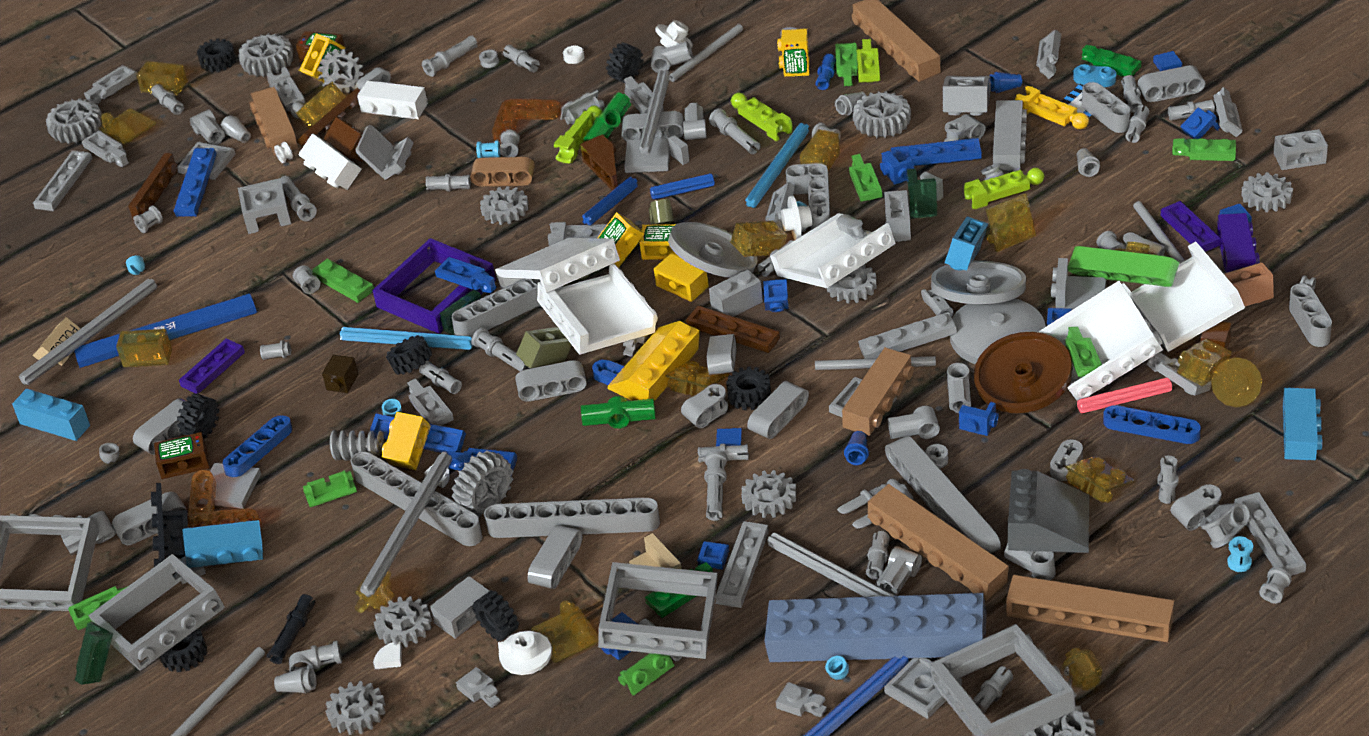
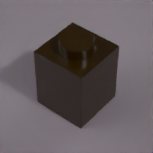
(340, 373)

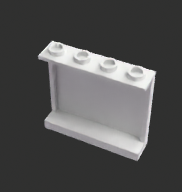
(829, 253)
(560, 262)
(1193, 304)
(599, 311)
(1117, 335)

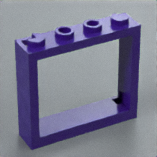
(410, 269)

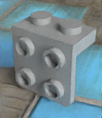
(381, 154)
(1073, 290)

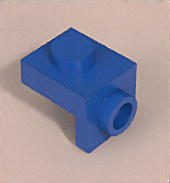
(1199, 123)
(894, 169)
(775, 295)
(978, 420)

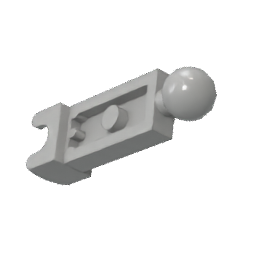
(287, 91)
(560, 231)

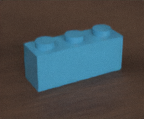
(966, 244)
(51, 414)
(1301, 424)
(223, 544)

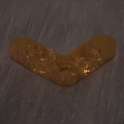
(519, 110)
(207, 513)

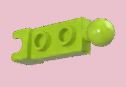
(762, 115)
(574, 136)
(1001, 186)

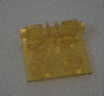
(125, 126)
(1010, 223)
(692, 378)
(1096, 478)
(567, 632)

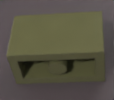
(543, 347)

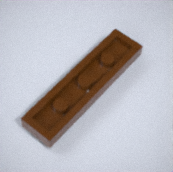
(325, 122)
(154, 185)
(744, 331)

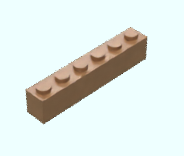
(896, 39)
(937, 542)
(1090, 608)

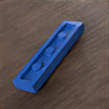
(939, 152)
(195, 182)
(439, 438)

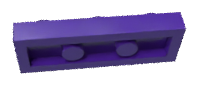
(1190, 226)
(211, 366)

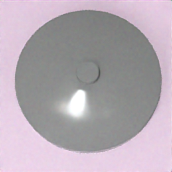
(709, 249)
(981, 284)
(985, 323)

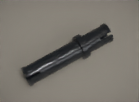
(295, 621)

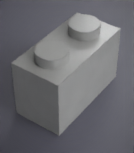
(736, 294)
(455, 609)

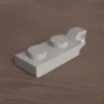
(1048, 53)
(111, 83)
(639, 94)
(1227, 113)
(106, 148)
(778, 202)
(1169, 369)
(429, 404)

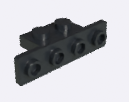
(169, 529)

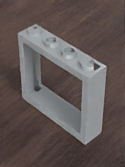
(49, 526)
(144, 592)
(652, 638)
(984, 652)

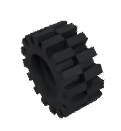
(216, 55)
(624, 62)
(409, 355)
(744, 379)
(198, 415)
(495, 615)
(187, 656)

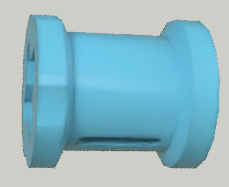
(481, 147)
(1245, 550)

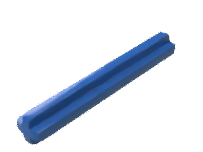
(609, 201)

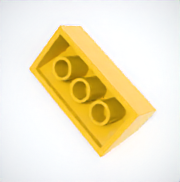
(662, 353)

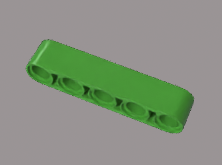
(1123, 266)

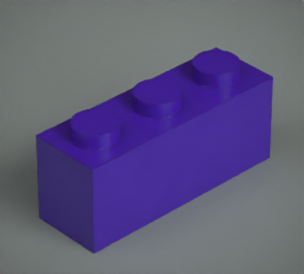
(1236, 243)

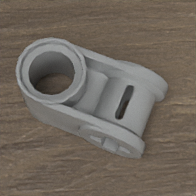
(964, 128)
(704, 407)
(1196, 506)
(1225, 523)

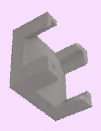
(263, 200)

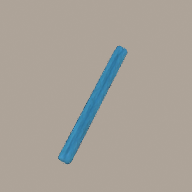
(777, 165)
(395, 337)

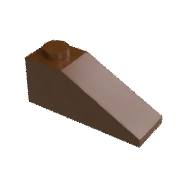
(600, 158)

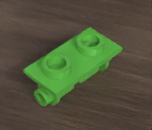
(321, 492)
(645, 671)

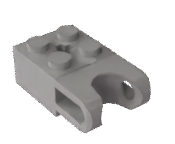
(966, 94)

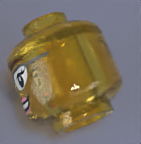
(1082, 669)

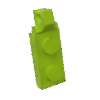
(868, 62)

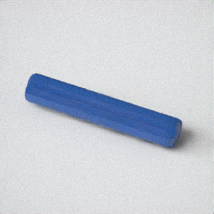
(682, 186)

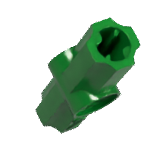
(613, 113)
(618, 412)

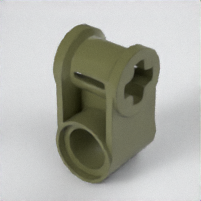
(661, 212)

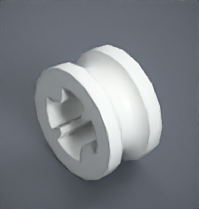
(283, 152)

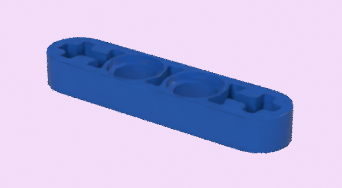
(1152, 421)
(274, 430)

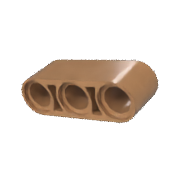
(502, 171)

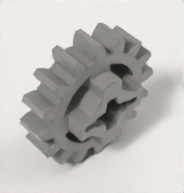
(334, 64)
(1267, 192)
(504, 205)
(854, 285)
(768, 494)
(403, 621)
(355, 708)

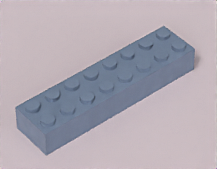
(874, 627)

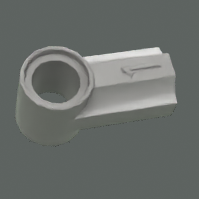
(670, 56)
(694, 123)
(207, 126)
(958, 386)
(921, 422)
(105, 532)
(1038, 562)
(900, 566)

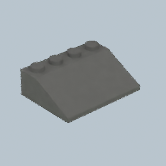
(1046, 514)

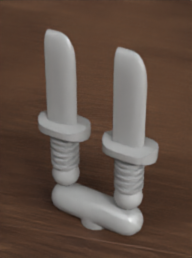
(865, 497)

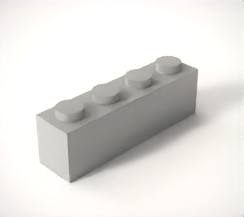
(1009, 135)

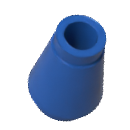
(1004, 81)
(857, 449)

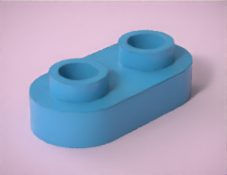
(1102, 75)

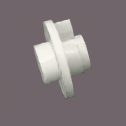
(673, 34)
(796, 218)
(525, 652)

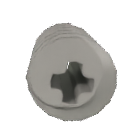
(346, 447)

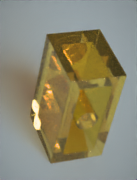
(144, 348)

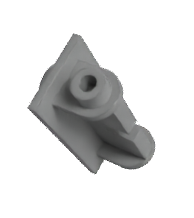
(573, 110)

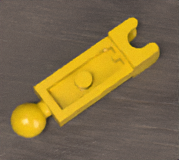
(1052, 109)

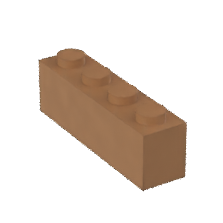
(272, 119)
(877, 391)

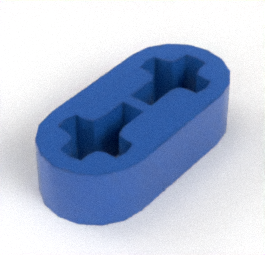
(600, 371)

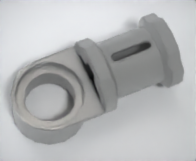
(317, 656)

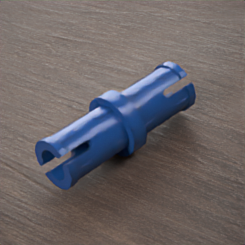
(825, 72)

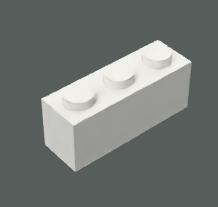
(392, 99)
(329, 162)

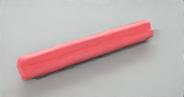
(1124, 395)

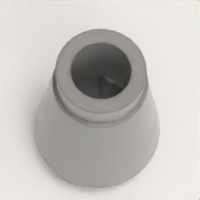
(845, 103)
(234, 128)
(1087, 162)
(296, 681)

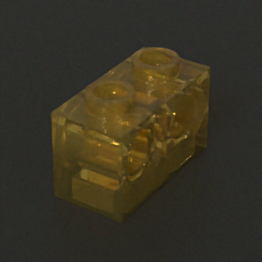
(169, 75)
(320, 104)
(821, 149)
(757, 238)
(1201, 361)

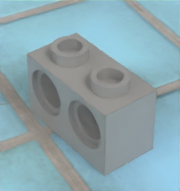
(1300, 149)
(898, 214)

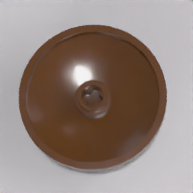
(1023, 372)

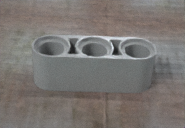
(1171, 83)
(1105, 107)
(669, 124)
(1310, 315)
(721, 354)
(551, 381)
(778, 410)
(159, 428)
(137, 522)
(555, 556)

